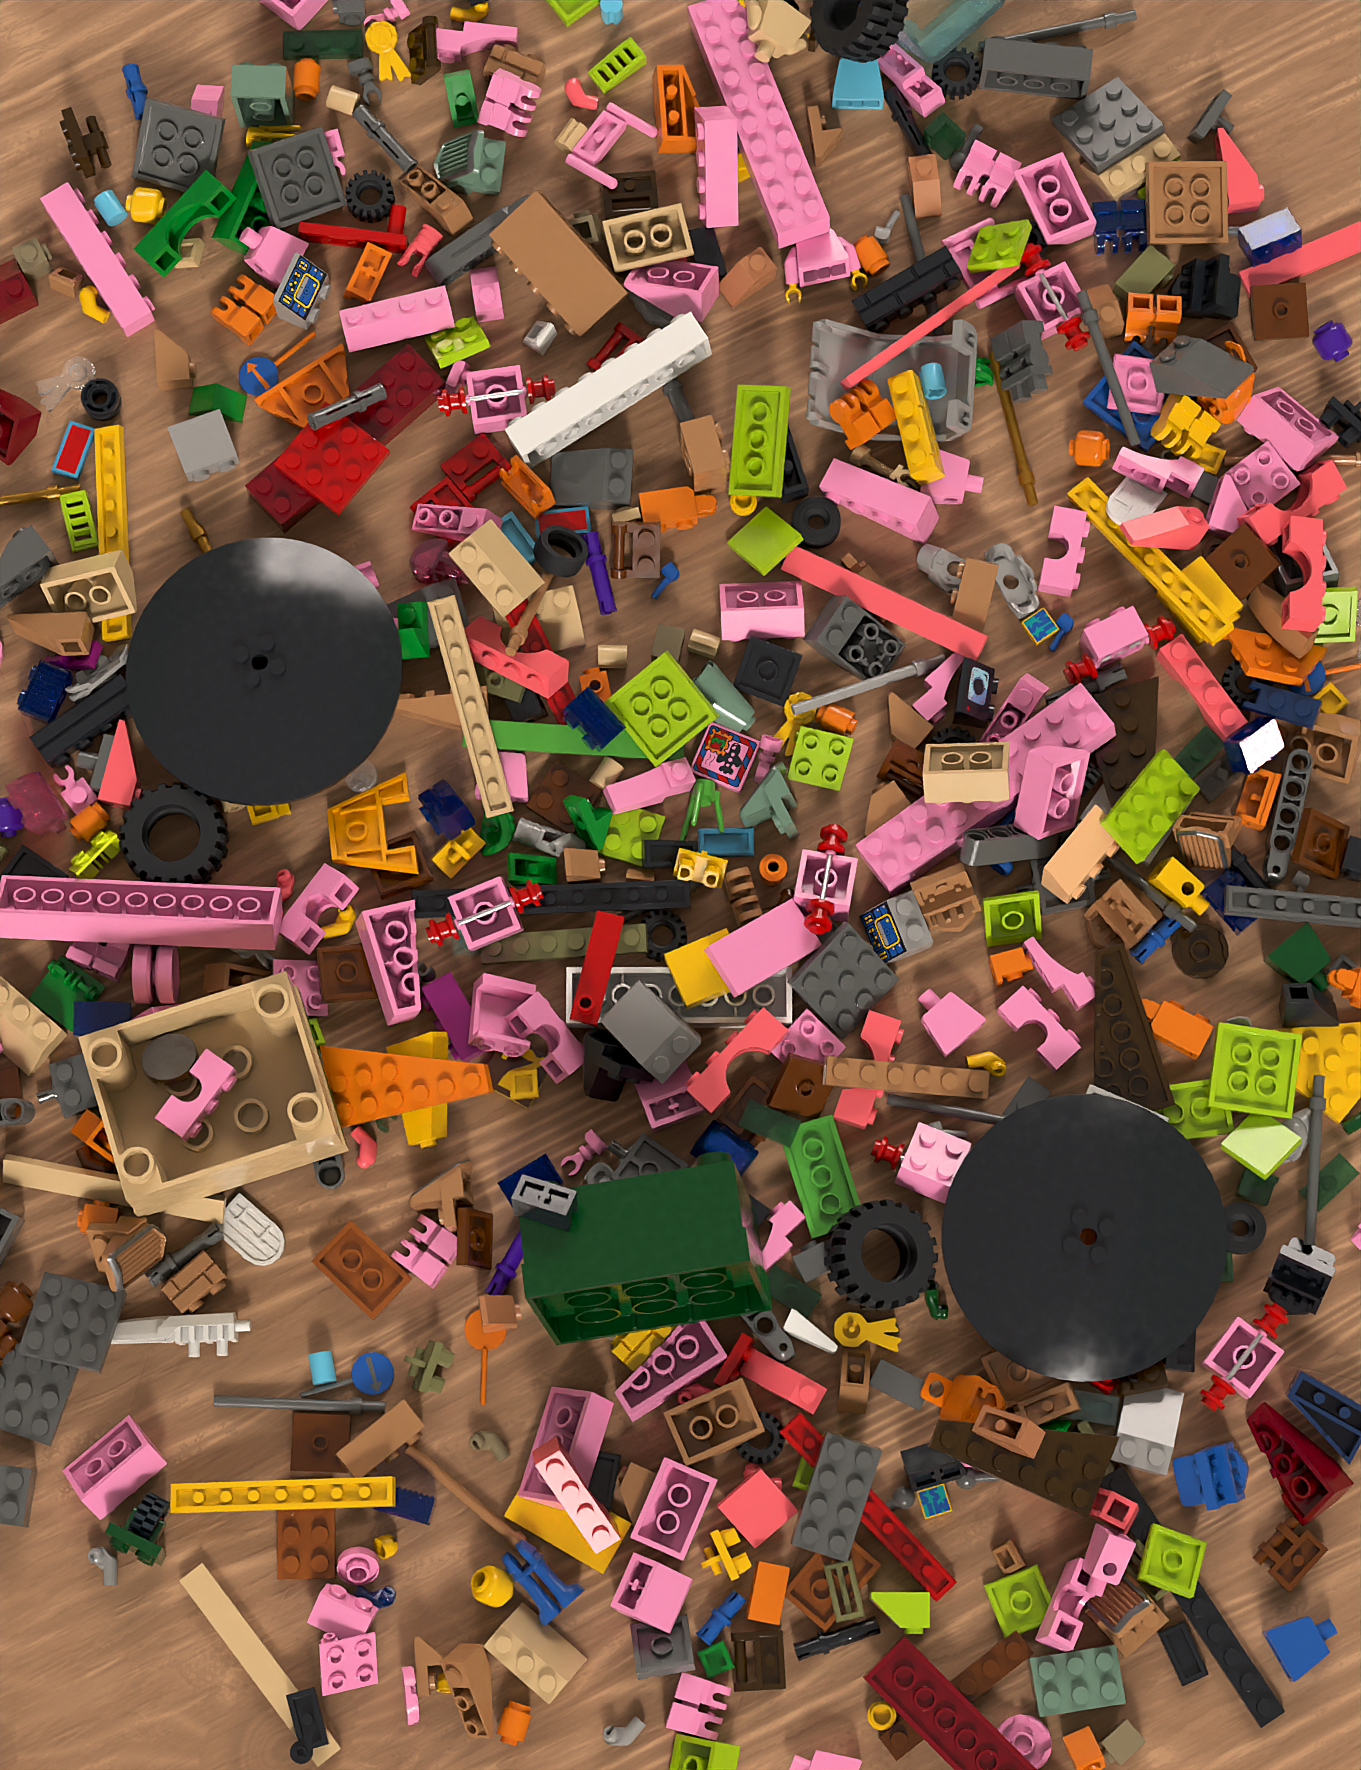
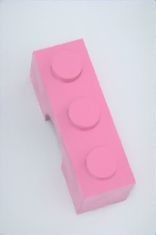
(1068, 528)
(325, 890)
(1025, 1009)
(537, 1017)
(186, 1117)
(1061, 1623)

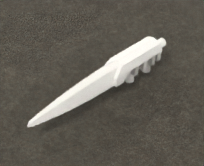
(182, 1330)

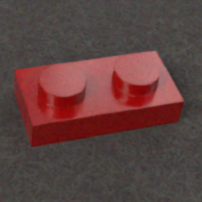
(741, 1352)

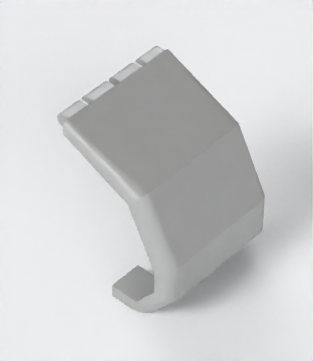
(845, 348)

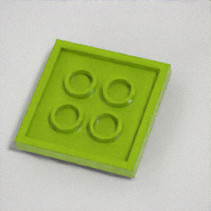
(661, 708)
(1254, 1070)

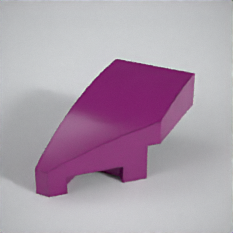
(78, 662)

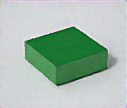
(715, 1659)

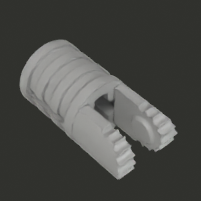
(532, 834)

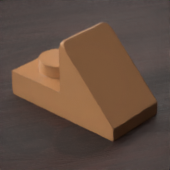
(822, 140)
(424, 1657)

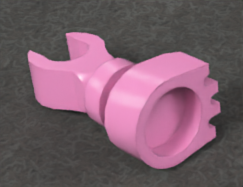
(398, 9)
(769, 745)
(586, 1152)

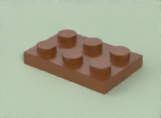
(361, 1270)
(306, 1544)
(810, 1587)

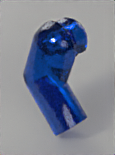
(381, 1598)

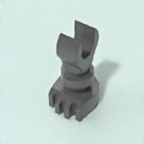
(362, 68)

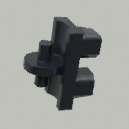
(1347, 417)

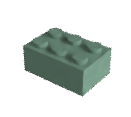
(262, 95)
(1076, 1680)

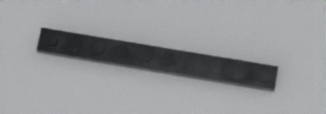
(575, 898)
(1206, 1619)

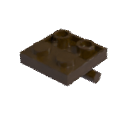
(85, 146)

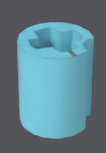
(611, 11)
(110, 208)
(933, 381)
(322, 1367)

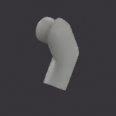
(623, 1735)

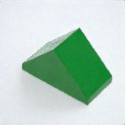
(215, 397)

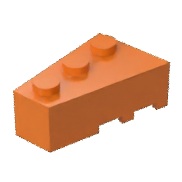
(674, 109)

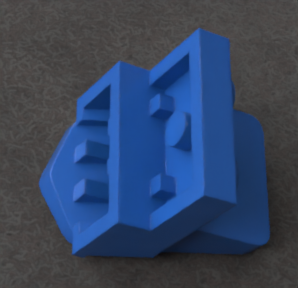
(1211, 1476)

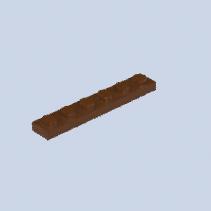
(970, 1682)

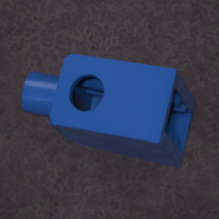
(1300, 1644)

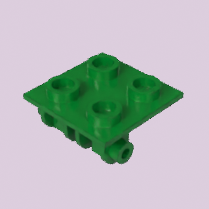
(61, 988)

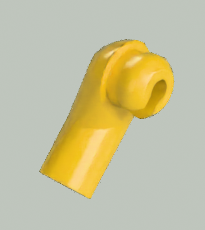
(473, 14)
(89, 306)
(342, 923)

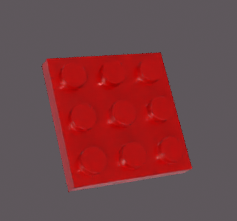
(332, 461)

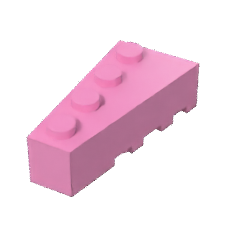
(880, 500)
(674, 1365)

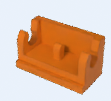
(367, 274)
(527, 488)
(1257, 798)
(767, 1592)

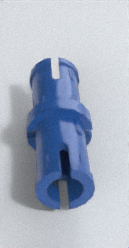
(135, 89)
(1154, 939)
(721, 1617)

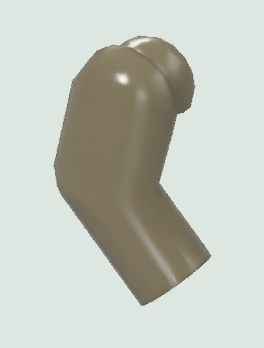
(489, 1441)

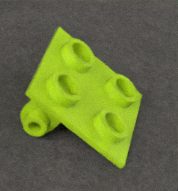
(819, 758)

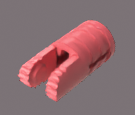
(422, 246)

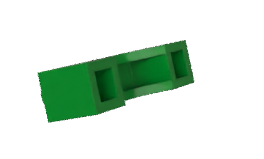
(203, 200)

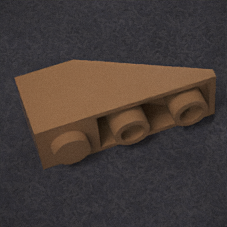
(438, 201)
(60, 632)
(471, 1686)

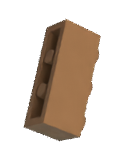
(974, 593)
(380, 1441)

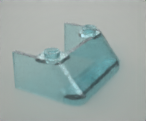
(947, 29)

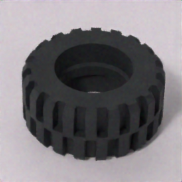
(857, 37)
(166, 802)
(913, 1245)

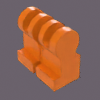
(1141, 314)
(247, 320)
(862, 413)

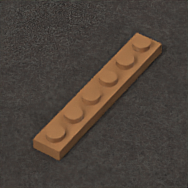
(905, 1077)

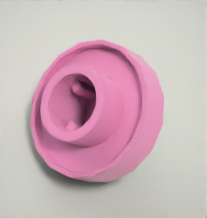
(358, 1565)

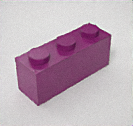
(453, 1015)

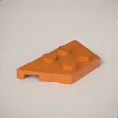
(308, 389)
(1267, 659)

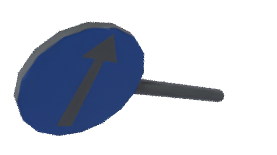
(370, 1374)

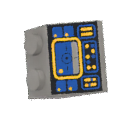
(301, 292)
(896, 928)

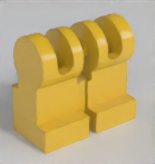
(1184, 426)

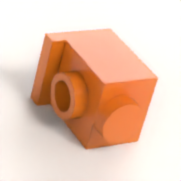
(594, 676)
(1009, 965)

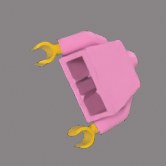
(821, 260)

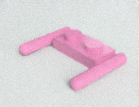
(601, 138)
(960, 248)

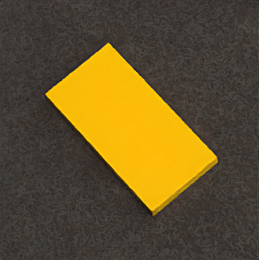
(560, 1530)

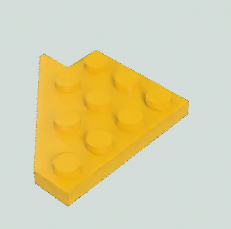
(1337, 1056)

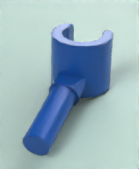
(671, 574)
(1065, 623)

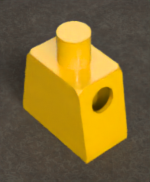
(1171, 877)

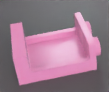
(491, 1002)

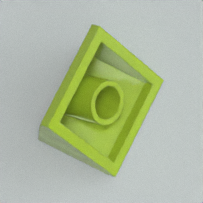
(1011, 918)

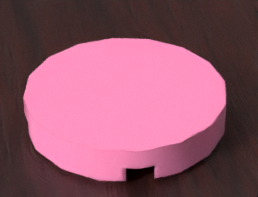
(410, 1695)
(1028, 1737)

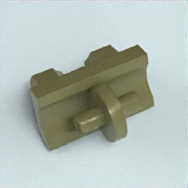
(425, 1377)

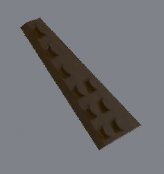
(1123, 1041)
(1063, 1471)

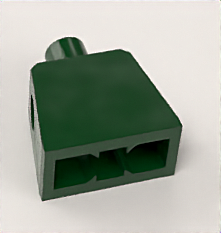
(1301, 958)

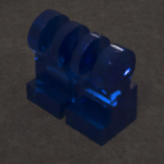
(1128, 218)

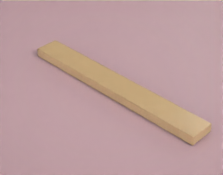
(470, 706)
(97, 1186)
(248, 1649)

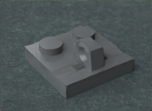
(660, 1652)

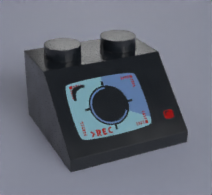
(974, 694)

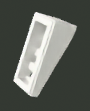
(804, 1330)

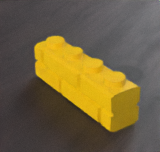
(916, 428)
(637, 1347)

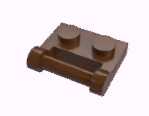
(645, 550)
(906, 762)

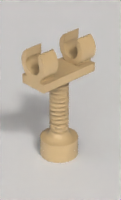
(861, 456)

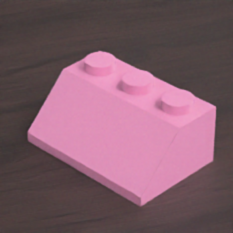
(1056, 200)
(1288, 427)
(761, 610)
(1051, 790)
(114, 1467)
(673, 1508)

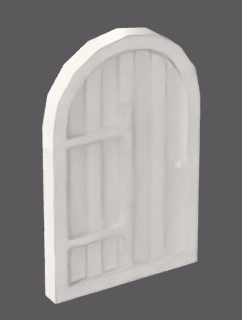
(1132, 501)
(251, 1232)

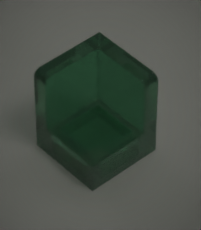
(944, 136)
(1254, 1188)

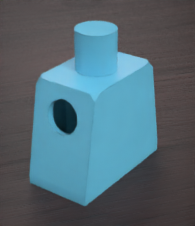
(858, 86)

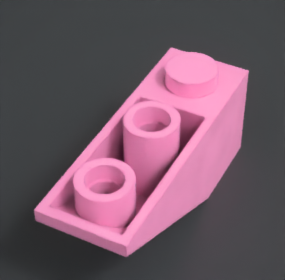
(451, 521)
(1016, 708)

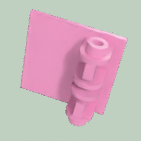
(1263, 477)
(305, 976)
(809, 1039)
(347, 1662)

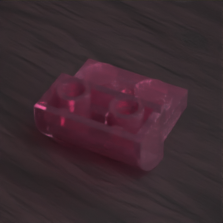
(432, 561)
(37, 804)

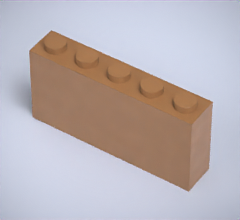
(558, 264)

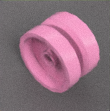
(155, 974)

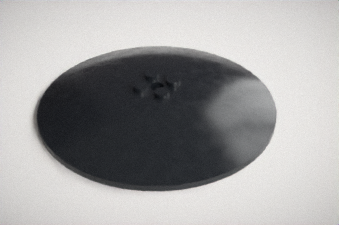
(277, 728)
(1019, 1250)

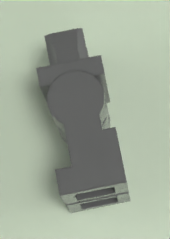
(1022, 359)

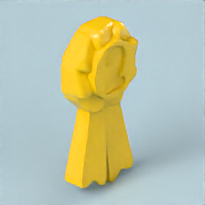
(382, 39)
(794, 721)
(853, 1330)

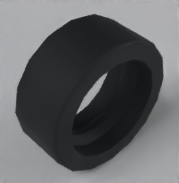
(556, 563)

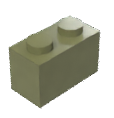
(1145, 275)

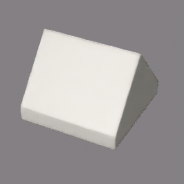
(540, 336)

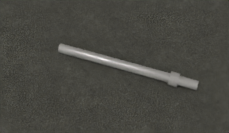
(917, 668)

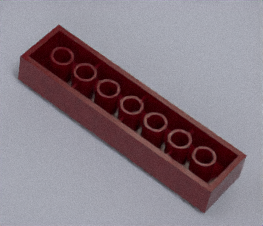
(410, 391)

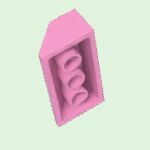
(397, 318)
(580, 1424)

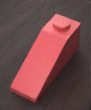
(1243, 187)
(1169, 529)
(121, 776)
(783, 1382)

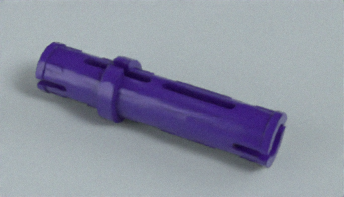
(599, 574)
(507, 1268)

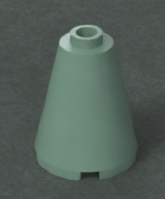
(725, 698)

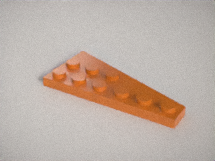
(388, 1084)

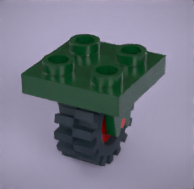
(142, 1531)

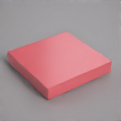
(757, 1507)

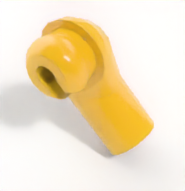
(988, 1061)

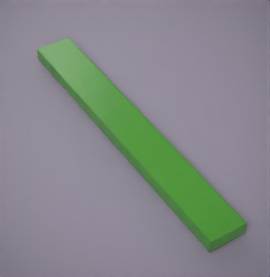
(562, 740)

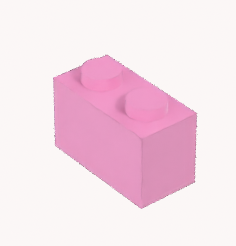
(342, 1613)

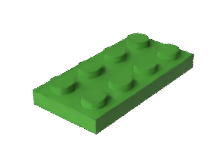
(821, 1175)

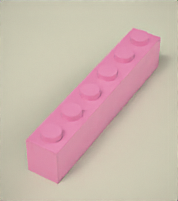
(98, 259)

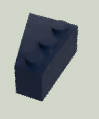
(1329, 1411)

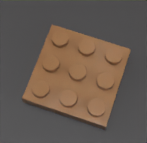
(1186, 202)

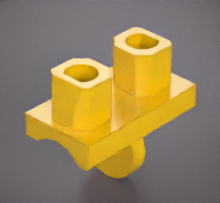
(457, 852)
(700, 868)
(722, 1541)

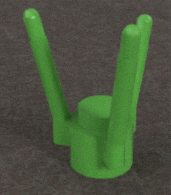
(702, 795)

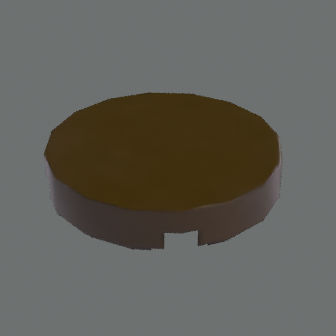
(1200, 952)
(169, 1058)

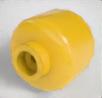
(146, 205)
(492, 1586)

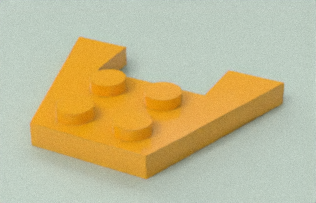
(359, 829)

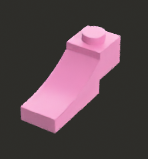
(455, 44)
(911, 80)
(1158, 473)
(932, 703)
(650, 787)
(1077, 987)
(783, 1221)

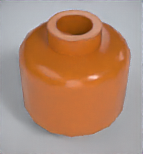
(1089, 448)

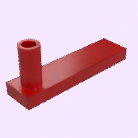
(391, 241)
(597, 968)

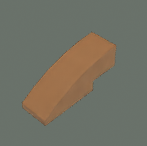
(1267, 608)

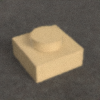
(191, 253)
(627, 514)

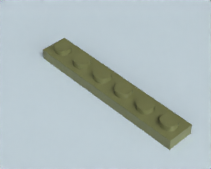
(559, 945)

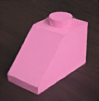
(208, 99)
(486, 294)
(1224, 508)

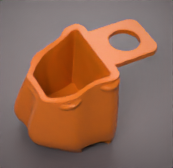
(1230, 408)
(963, 1396)

